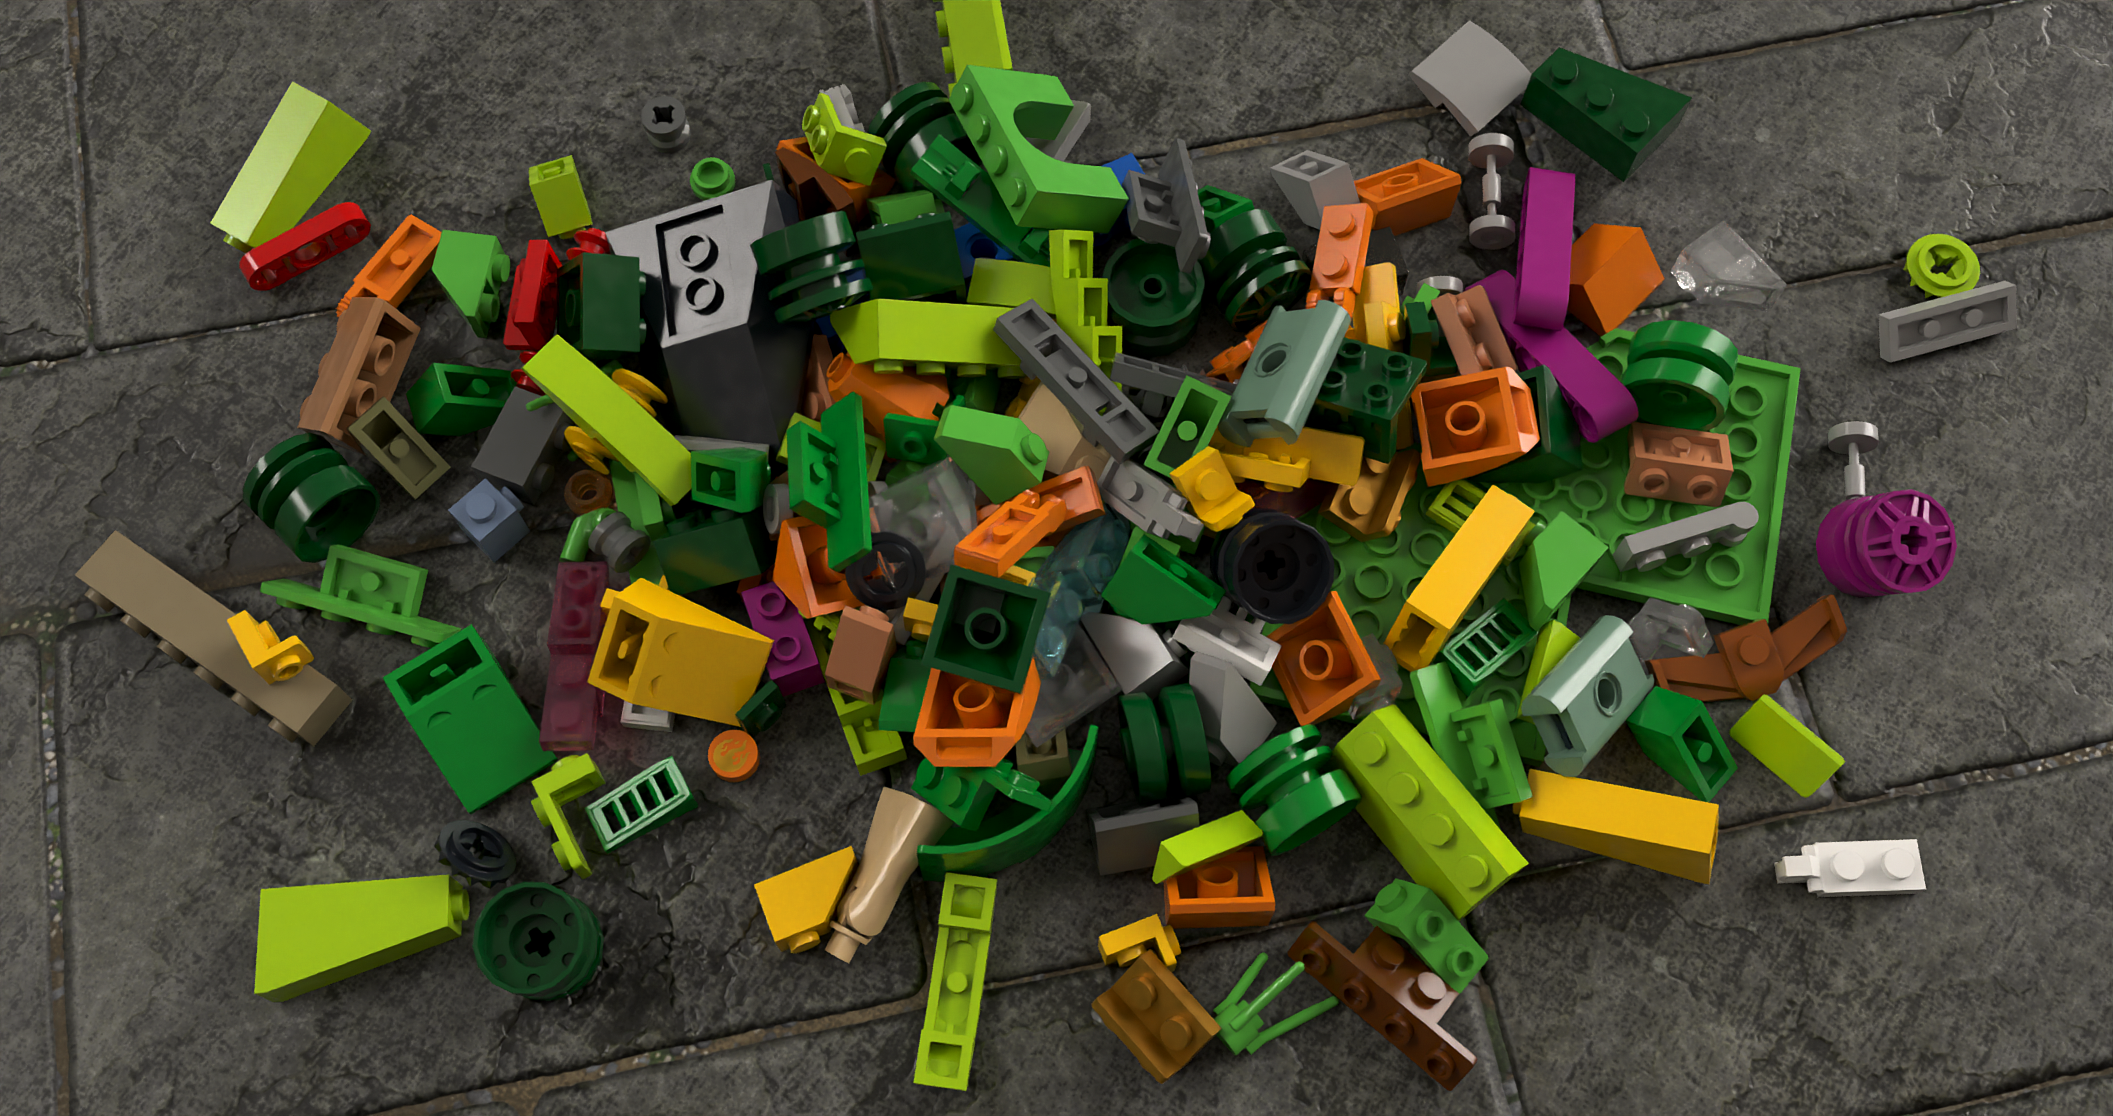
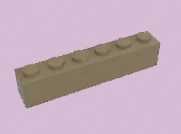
(198, 628)

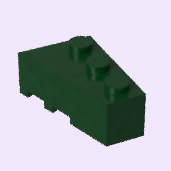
(1603, 110)

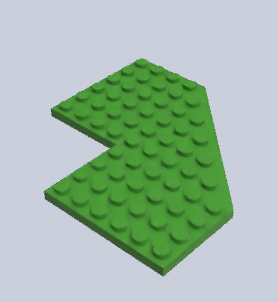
(1721, 583)

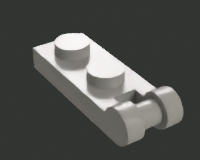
(1686, 536)

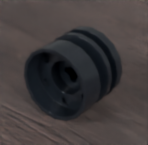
(1293, 579)

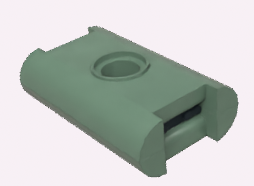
(1284, 374)
(1588, 695)

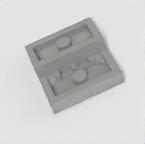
(1471, 77)

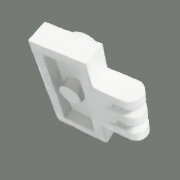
(1231, 640)

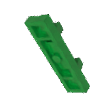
(949, 174)

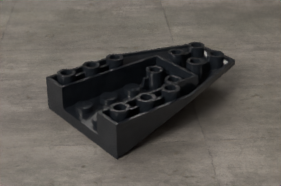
(711, 319)

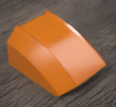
(1473, 423)
(972, 721)

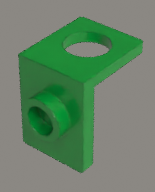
(913, 437)

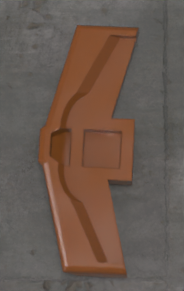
(1752, 657)

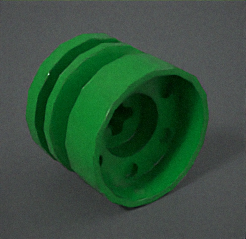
(1288, 781)

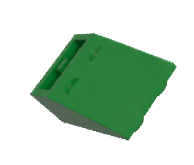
(469, 718)

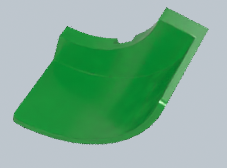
(1013, 833)

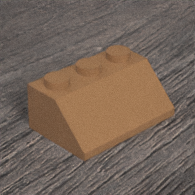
(358, 369)

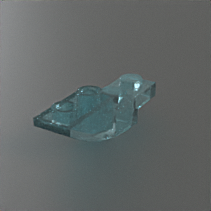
(1076, 579)

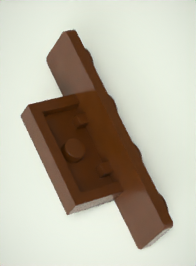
(1391, 995)

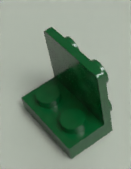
(1366, 395)

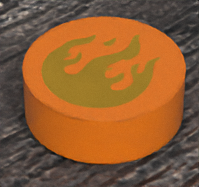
(733, 755)

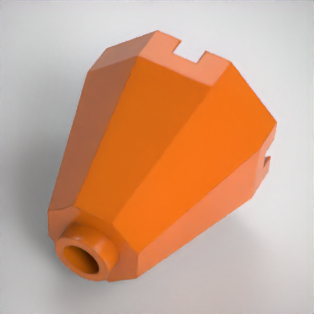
(886, 393)

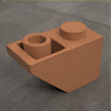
(861, 653)

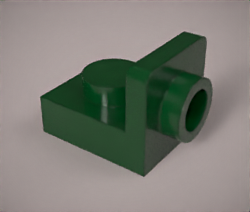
(1424, 342)

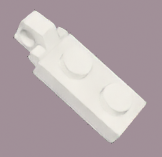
(1855, 868)

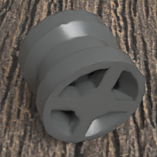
(662, 135)
(619, 542)

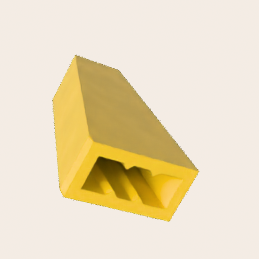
(1457, 579)
(1623, 823)

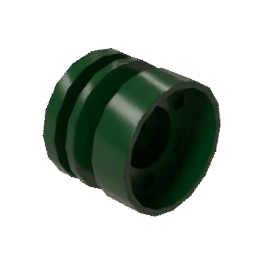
(910, 126)
(811, 267)
(1252, 269)
(310, 496)
(511, 934)

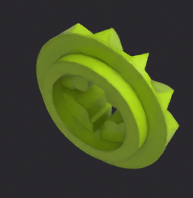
(1940, 251)

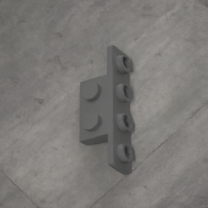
(1169, 208)

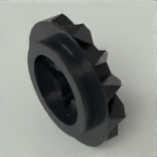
(908, 578)
(493, 859)

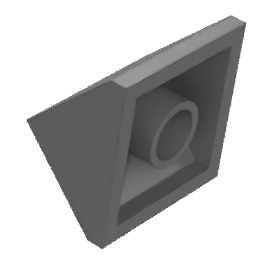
(1130, 834)

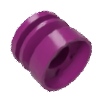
(1886, 544)

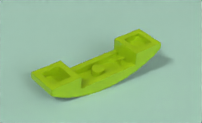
(956, 982)

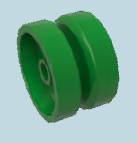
(1680, 374)

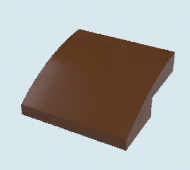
(814, 190)

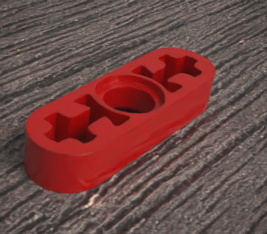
(280, 258)

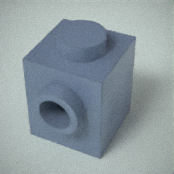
(490, 518)

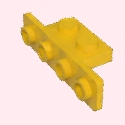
(1381, 324)
(1282, 466)

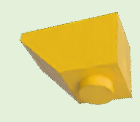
(806, 899)

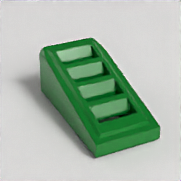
(1463, 674)
(666, 811)

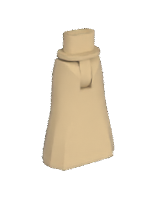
(884, 868)

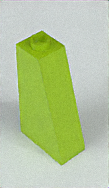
(288, 168)
(343, 929)

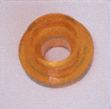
(582, 482)

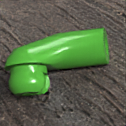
(580, 531)

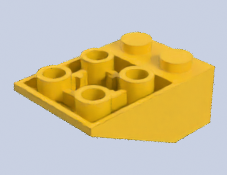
(677, 655)

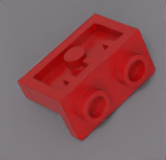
(533, 299)

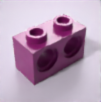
(792, 657)

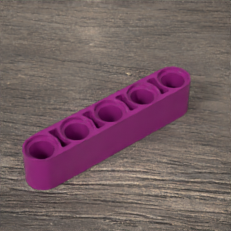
(1544, 249)
(1591, 391)

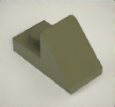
(397, 448)
(1046, 763)

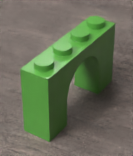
(1039, 191)

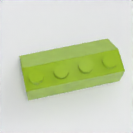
(974, 36)
(926, 337)
(1425, 812)

